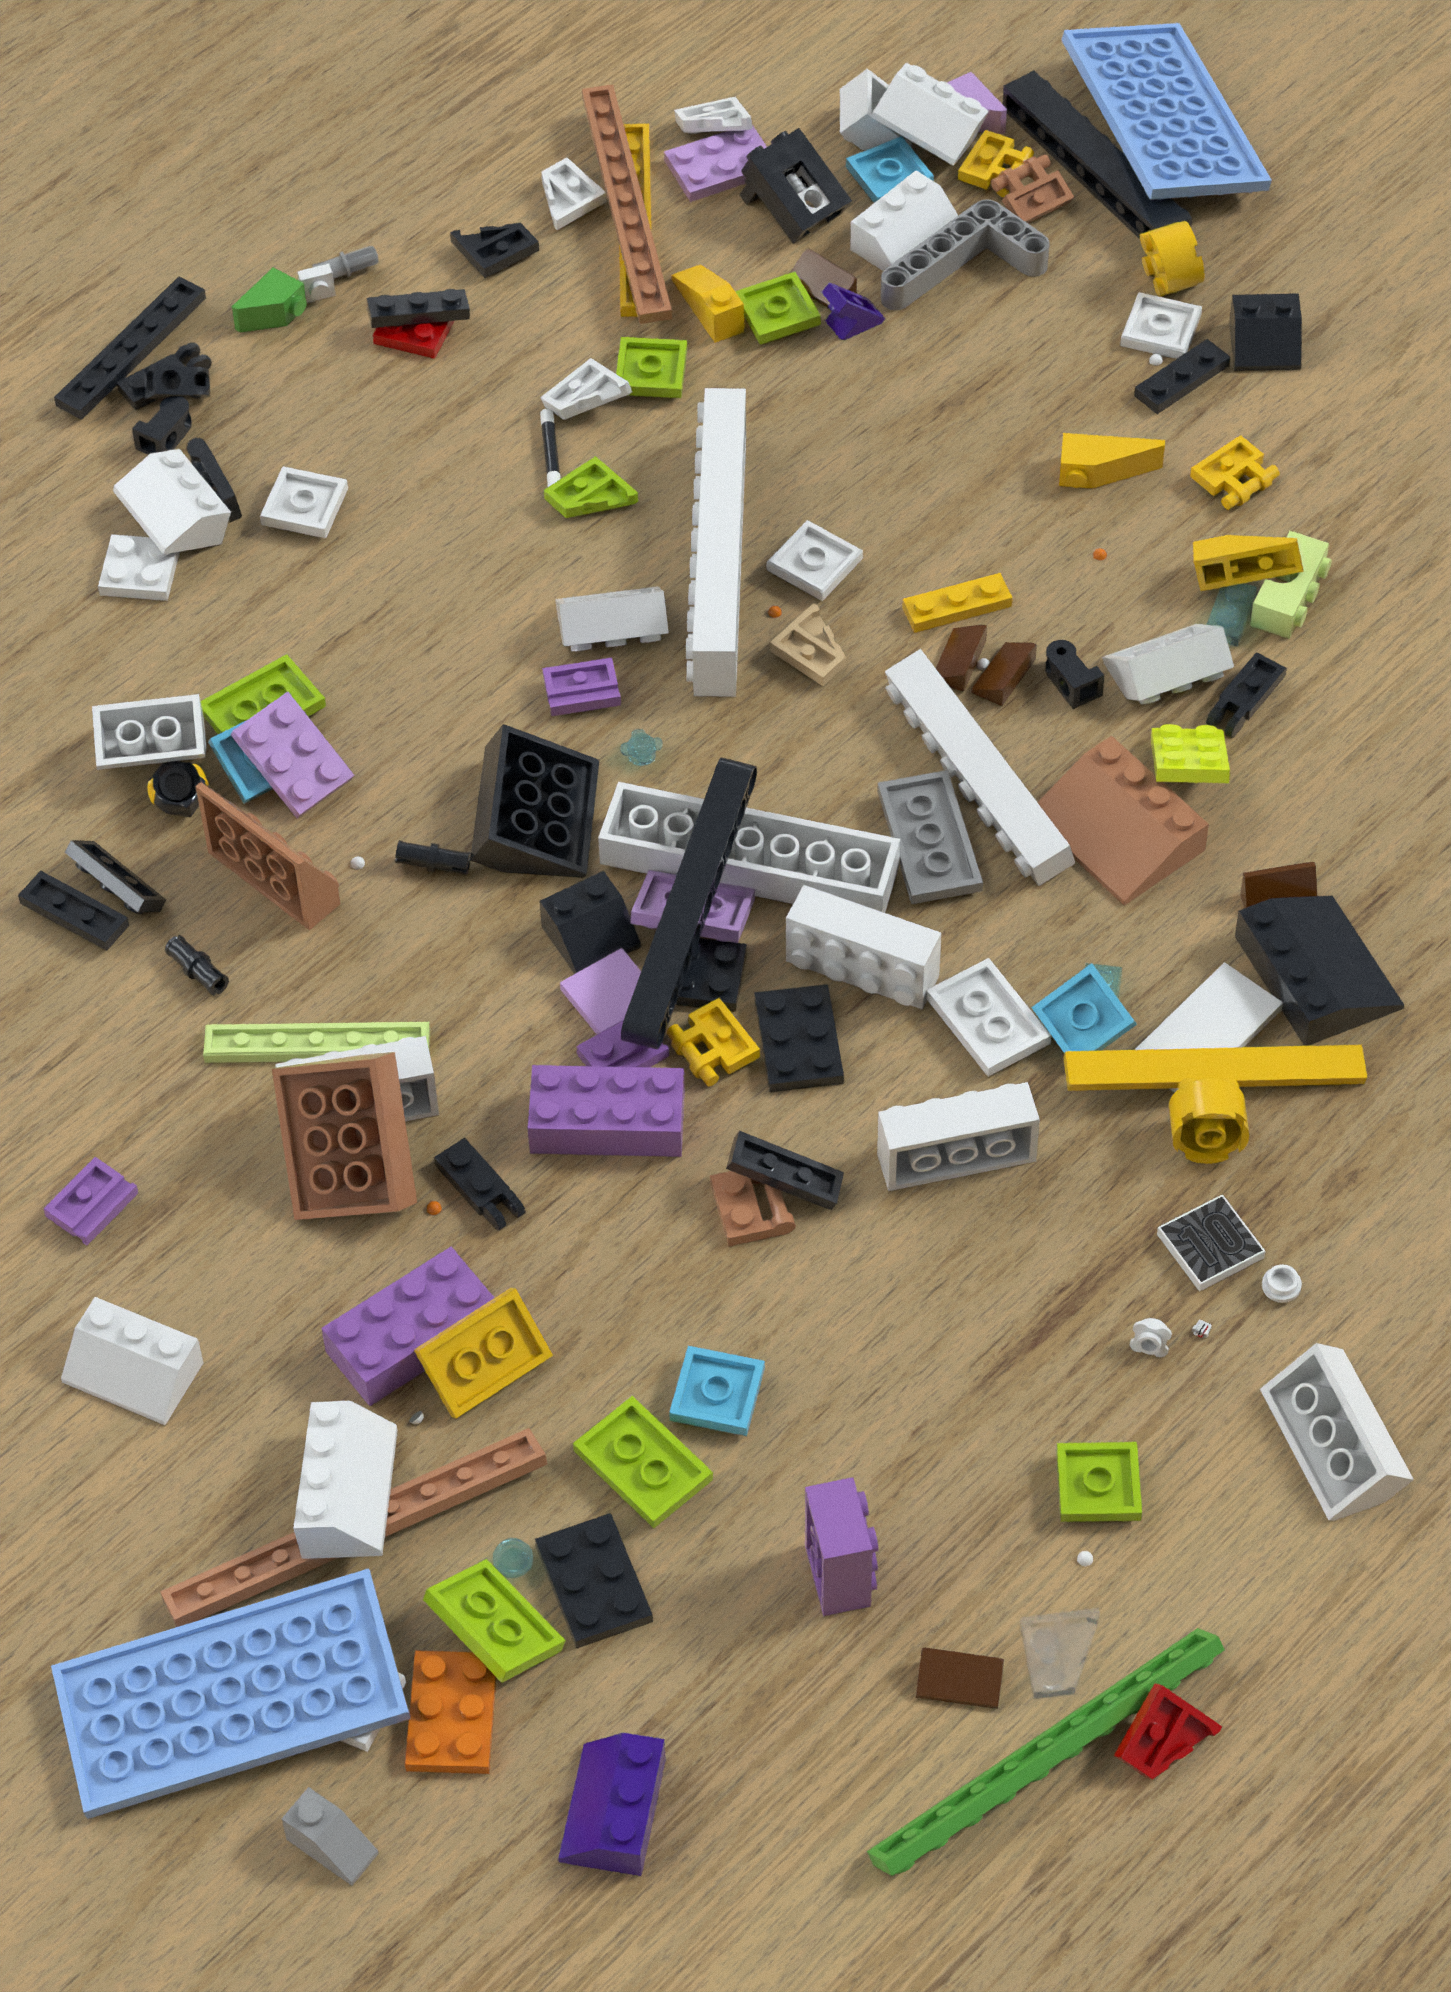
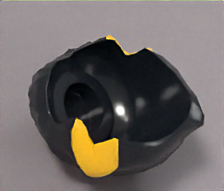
(174, 787)

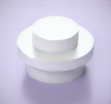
(1281, 1283)

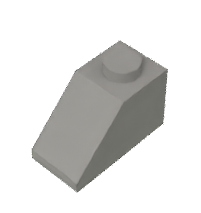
(328, 1836)

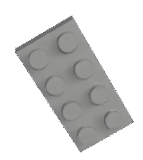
(932, 836)

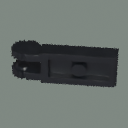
(133, 386)
(209, 469)
(1247, 692)
(478, 1182)

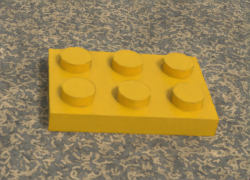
(483, 1352)

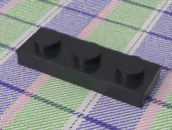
(418, 308)
(1182, 376)
(115, 877)
(73, 910)
(785, 1170)

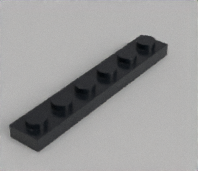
(130, 347)

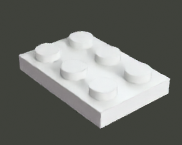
(988, 1017)

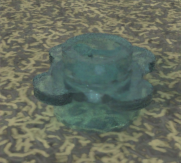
(641, 755)

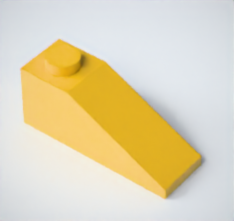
(711, 301)
(1102, 460)
(1244, 559)

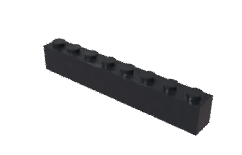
(1087, 154)

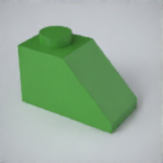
(270, 303)

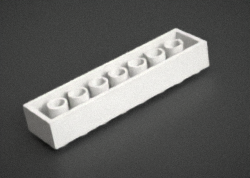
(770, 853)

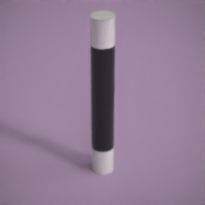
(550, 446)

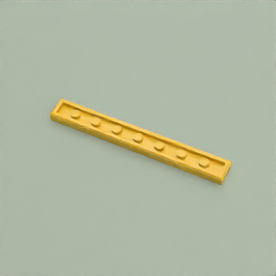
(639, 145)
(1243, 1064)

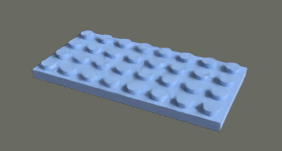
(1165, 111)
(229, 1693)

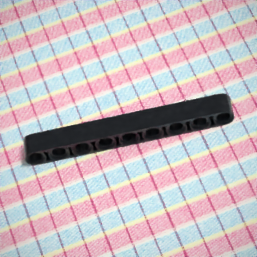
(688, 904)

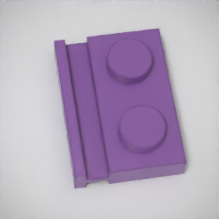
(581, 686)
(610, 1051)
(90, 1200)

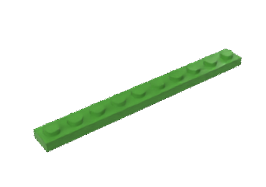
(1042, 1753)

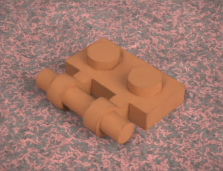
(1036, 198)

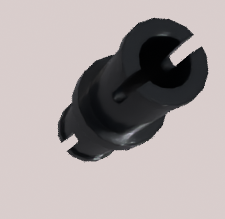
(432, 857)
(196, 965)

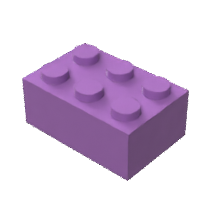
(840, 1546)

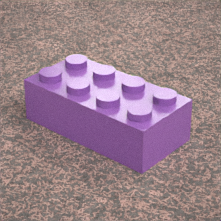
(606, 1110)
(379, 1336)

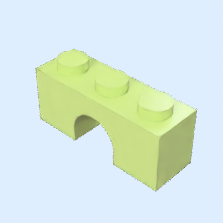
(1283, 605)

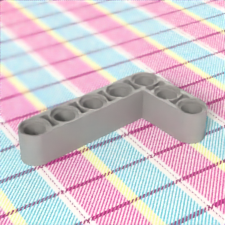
(952, 246)

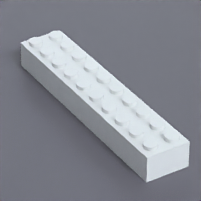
(717, 543)

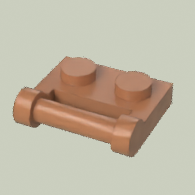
(741, 1211)

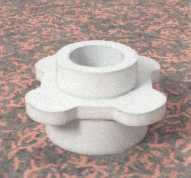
(1151, 1337)

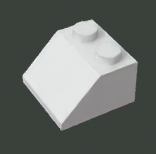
(857, 104)

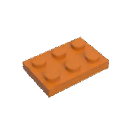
(450, 1714)

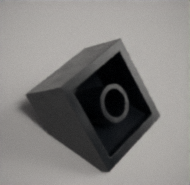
(1266, 332)
(588, 922)

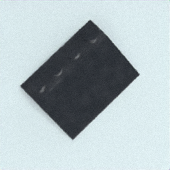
(534, 806)
(1315, 965)

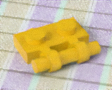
(987, 159)
(1228, 465)
(721, 1034)

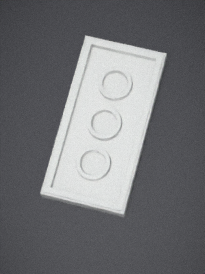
(1218, 1014)

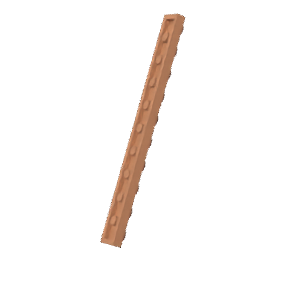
(626, 205)
(407, 1506)

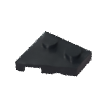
(495, 246)

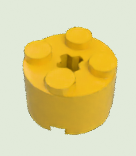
(1172, 258)
(1208, 1119)

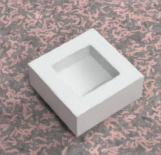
(317, 282)

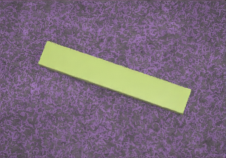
(300, 1040)

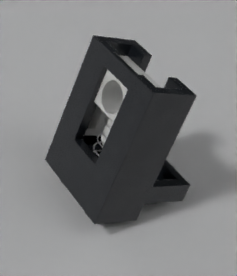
(787, 177)

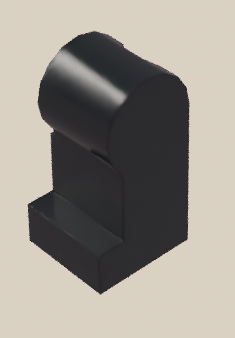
(176, 380)
(165, 428)
(1071, 675)

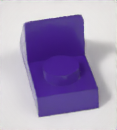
(850, 312)

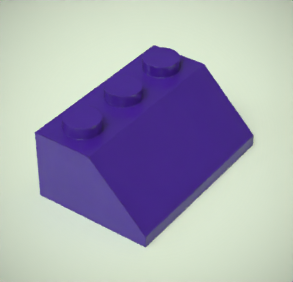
(614, 1803)

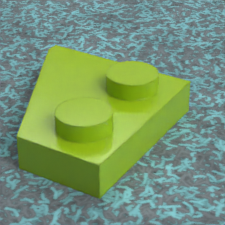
(590, 490)

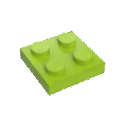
(778, 308)
(653, 366)
(1099, 1481)

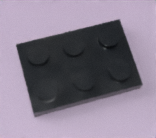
(799, 1038)
(593, 1580)

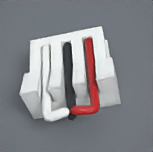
(1201, 1329)

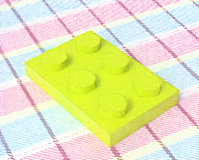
(1190, 754)

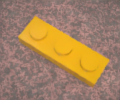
(957, 602)

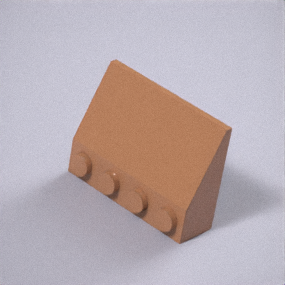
(1123, 821)
(266, 860)
(344, 1136)

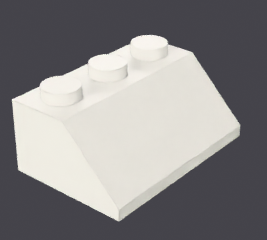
(930, 113)
(900, 220)
(173, 503)
(612, 618)
(1170, 662)
(149, 731)
(131, 1361)

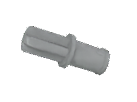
(351, 262)

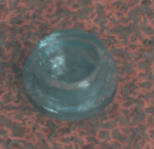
(513, 1558)

